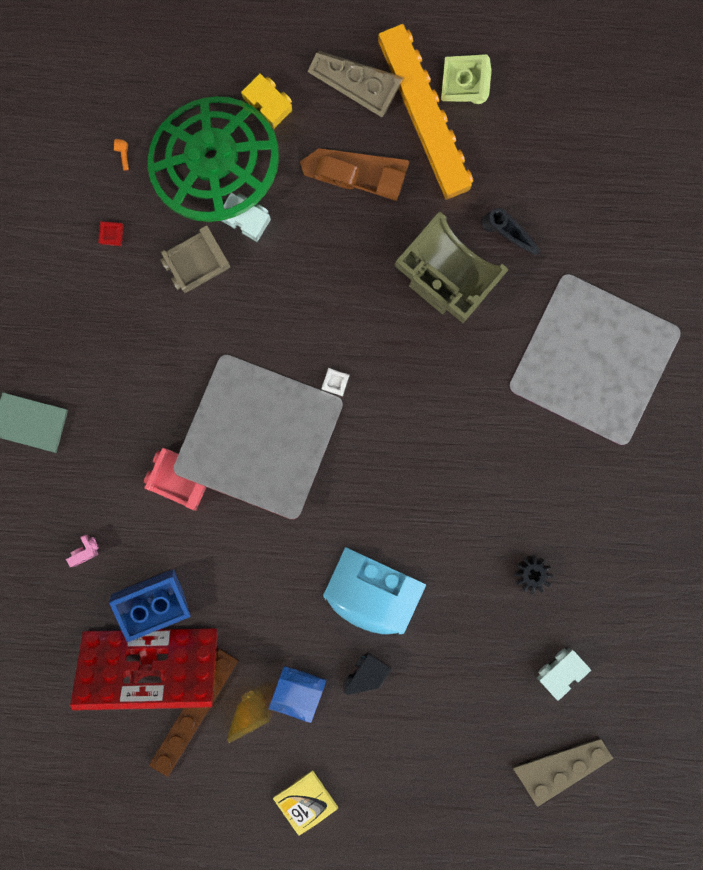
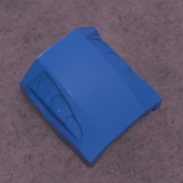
(297, 694)

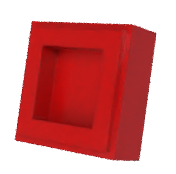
(111, 233)

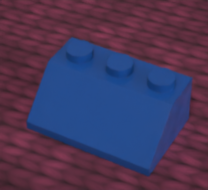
(149, 605)

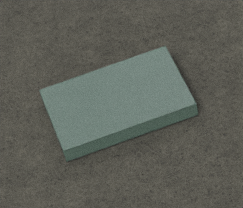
(31, 422)

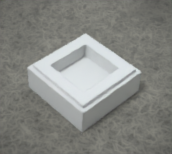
(335, 382)

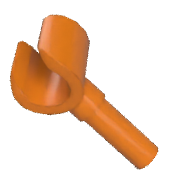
(122, 146)

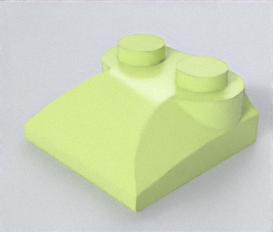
(466, 79)

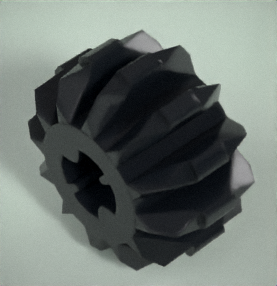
(529, 582)

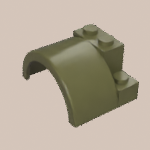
(447, 271)

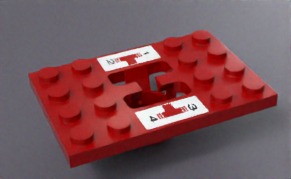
(185, 674)

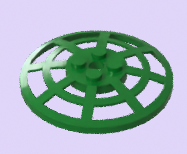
(215, 167)

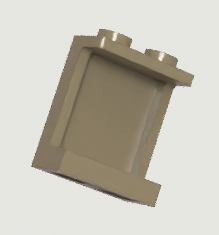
(195, 261)

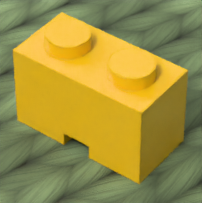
(263, 95)

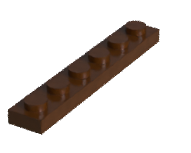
(190, 719)

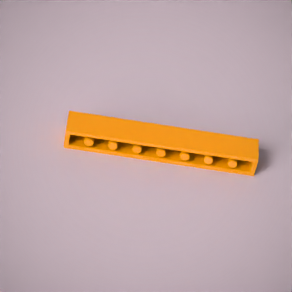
(424, 111)

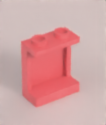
(166, 483)

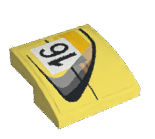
(305, 803)

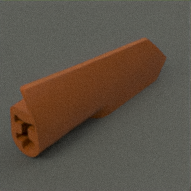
(360, 171)

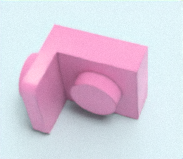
(81, 555)

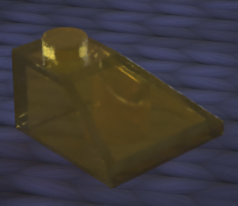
(249, 715)

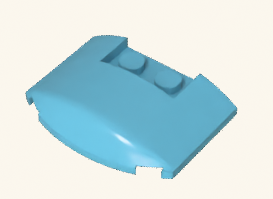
(372, 594)

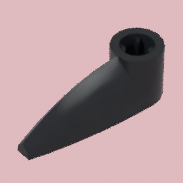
(509, 229)

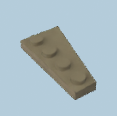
(357, 81)
(556, 772)

